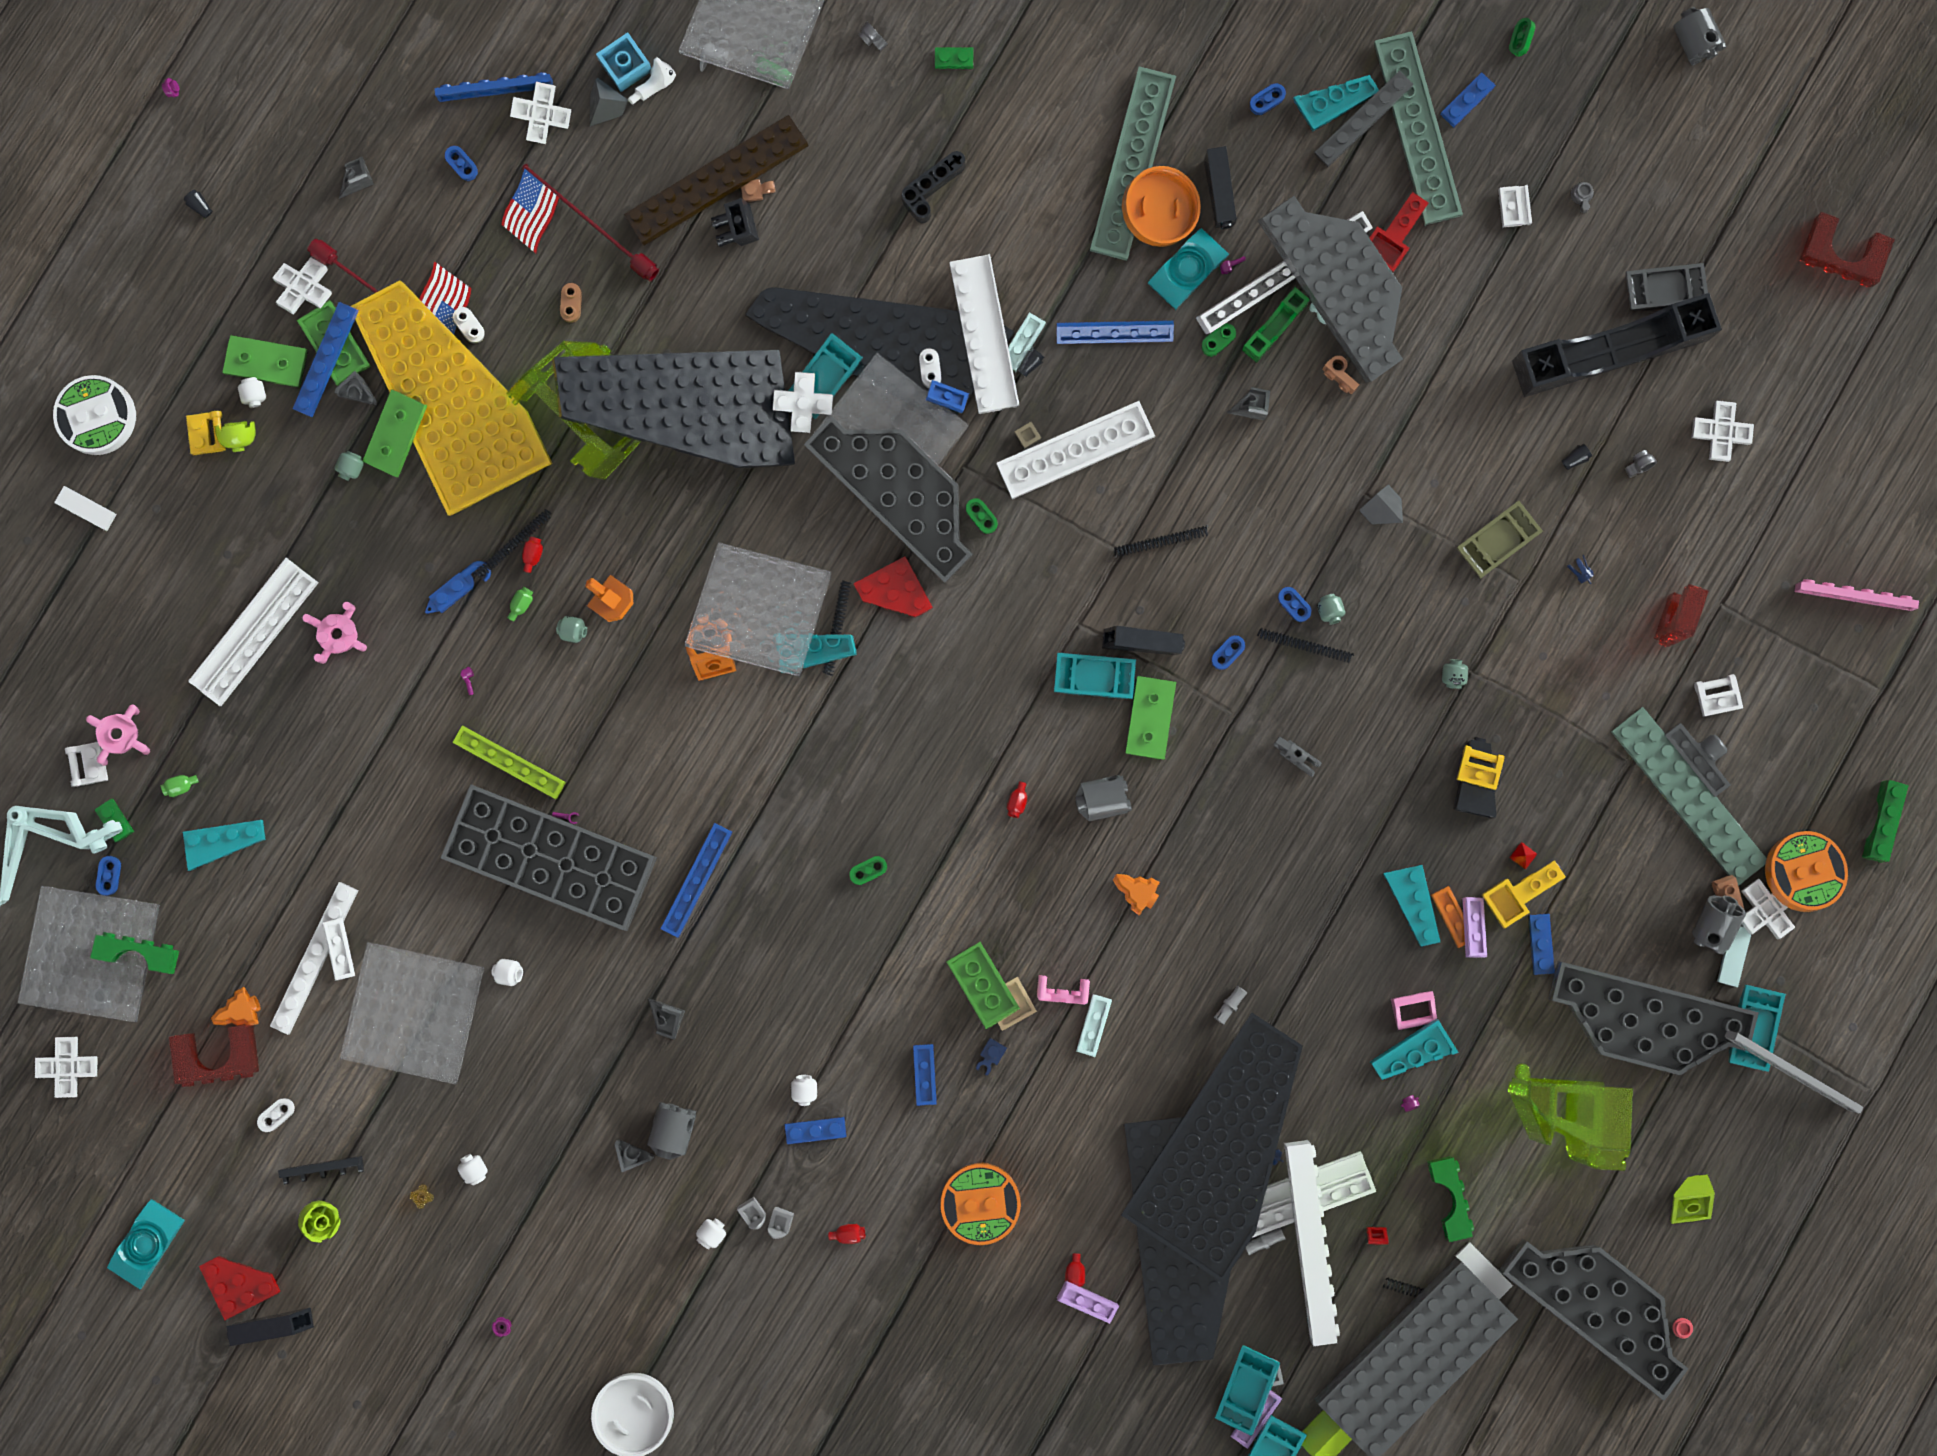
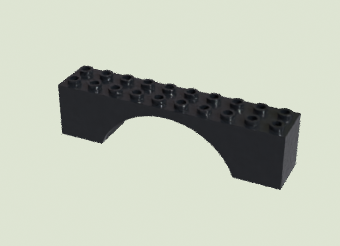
(1649, 337)

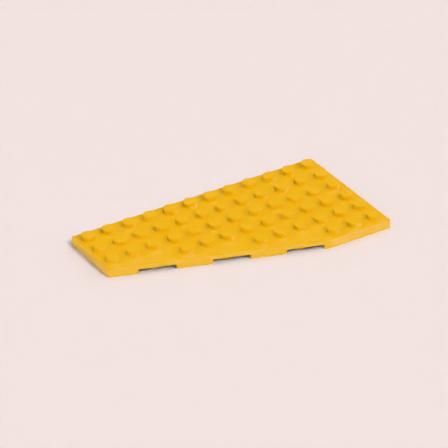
(471, 429)

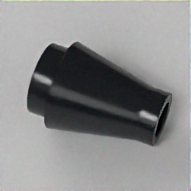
(197, 203)
(1030, 362)
(1578, 456)

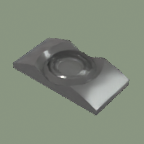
(1665, 286)

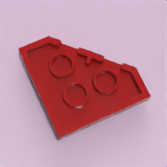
(895, 589)
(237, 1285)

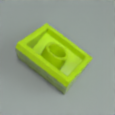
(1324, 1436)

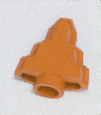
(1137, 891)
(238, 1010)

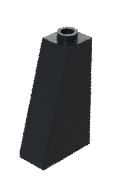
(1220, 187)
(1142, 640)
(1474, 798)
(270, 1327)

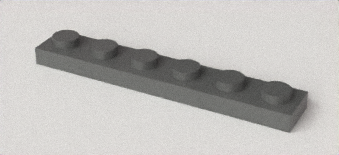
(1364, 119)

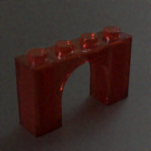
(1820, 253)
(1681, 615)
(188, 1067)

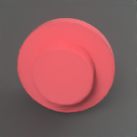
(1682, 1328)

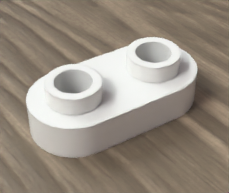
(468, 325)
(929, 367)
(276, 1114)

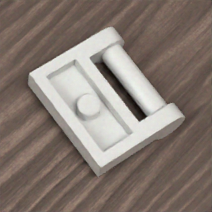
(1719, 702)
(93, 770)

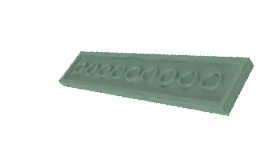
(1419, 130)
(1133, 155)
(1689, 796)

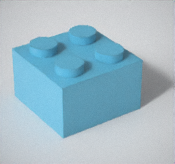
(624, 62)

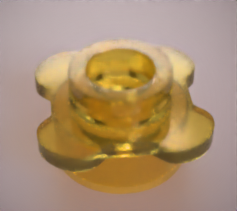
(415, 1196)

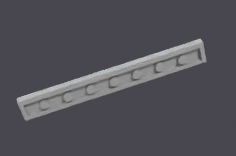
(1793, 1072)

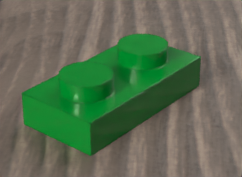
(953, 57)
(110, 811)

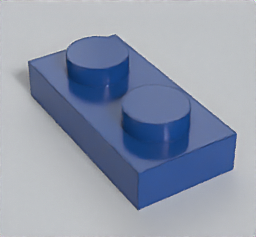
(947, 396)

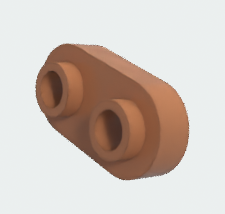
(571, 302)

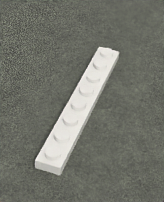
(312, 961)

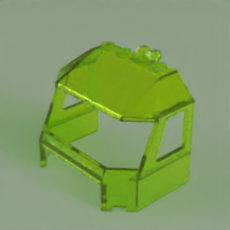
(596, 455)
(1594, 1122)

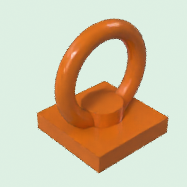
(710, 665)

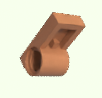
(1345, 382)
(1727, 887)

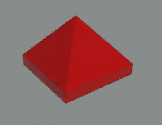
(1523, 855)
(1377, 1235)

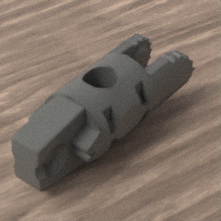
(1287, 751)

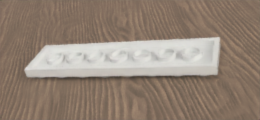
(1075, 450)

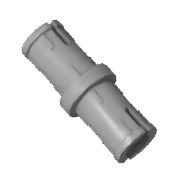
(1230, 1005)
(1265, 1241)

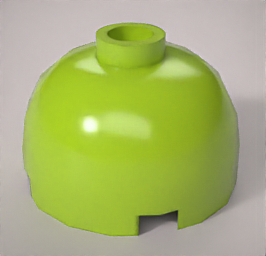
(236, 435)
(318, 1221)

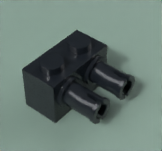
(741, 224)

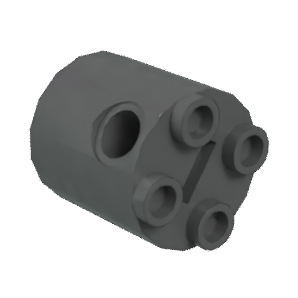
(1699, 35)
(1103, 798)
(1718, 923)
(671, 1130)

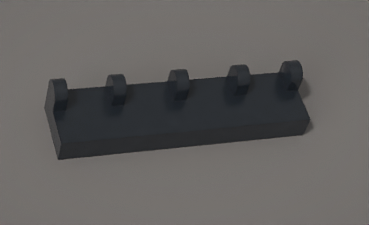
(321, 1167)

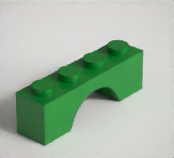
(1276, 325)
(1890, 807)
(110, 949)
(1456, 1223)

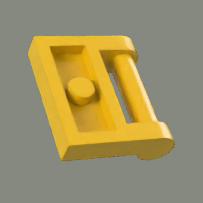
(200, 433)
(1480, 774)

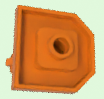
(611, 599)

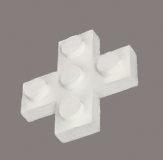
(540, 112)
(302, 285)
(802, 402)
(1722, 431)
(1765, 911)
(66, 1066)

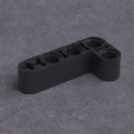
(936, 183)

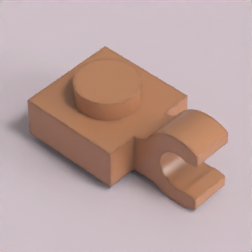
(754, 189)

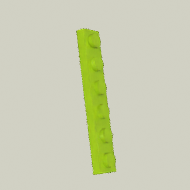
(509, 762)

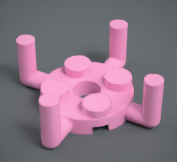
(328, 625)
(125, 742)
(1061, 995)

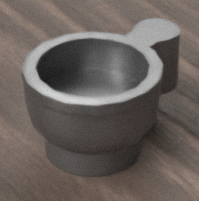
(871, 36)
(1582, 194)
(1642, 463)

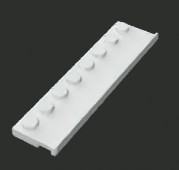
(984, 334)
(253, 632)
(1339, 1183)

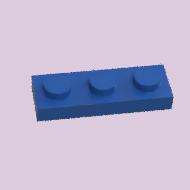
(1467, 99)
(1541, 944)
(924, 1074)
(815, 1130)

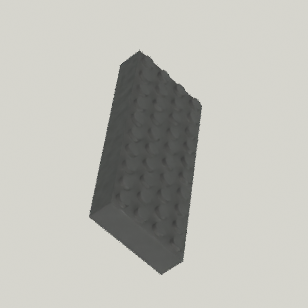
(548, 857)
(1415, 1359)

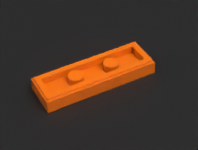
(1451, 914)

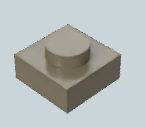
(1027, 435)

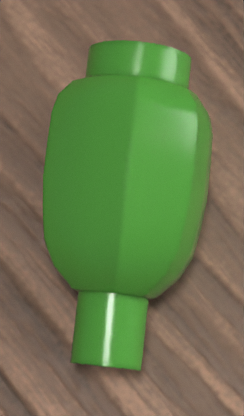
(520, 602)
(178, 785)

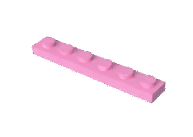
(1864, 596)

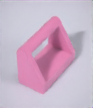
(1411, 999)

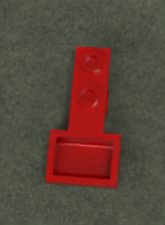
(1390, 242)

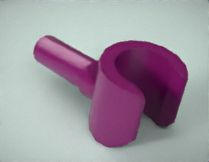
(1226, 265)
(466, 674)
(565, 816)

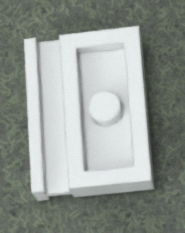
(1515, 206)

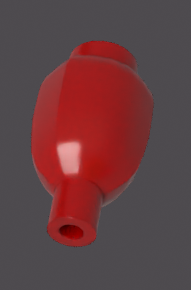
(531, 553)
(1017, 801)
(848, 1234)
(1075, 1271)

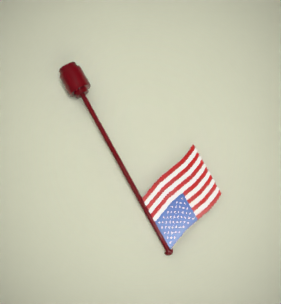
(534, 208)
(441, 294)

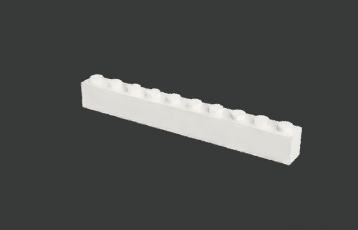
(1256, 290)
(1311, 1242)

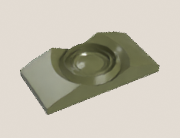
(1499, 539)

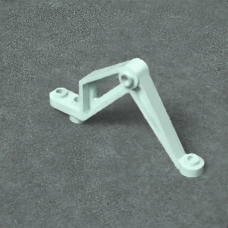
(21, 820)

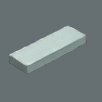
(1024, 339)
(1734, 959)
(1094, 1025)

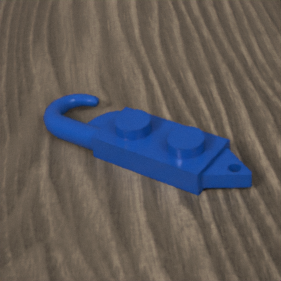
(454, 589)

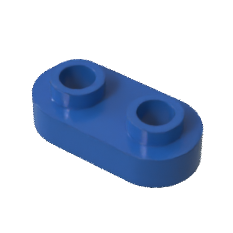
(1266, 99)
(461, 164)
(1294, 604)
(1228, 653)
(106, 875)

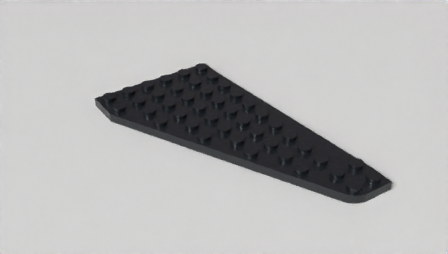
(871, 327)

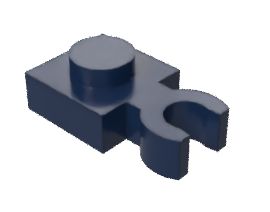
(992, 1053)

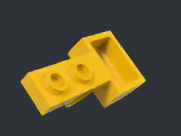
(1509, 901)

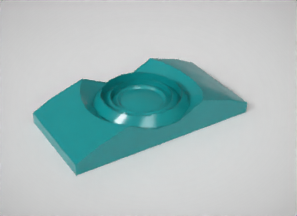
(1188, 268)
(831, 366)
(1095, 676)
(1770, 1007)
(145, 1243)
(1247, 1390)
(1277, 1439)

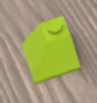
(1693, 1200)

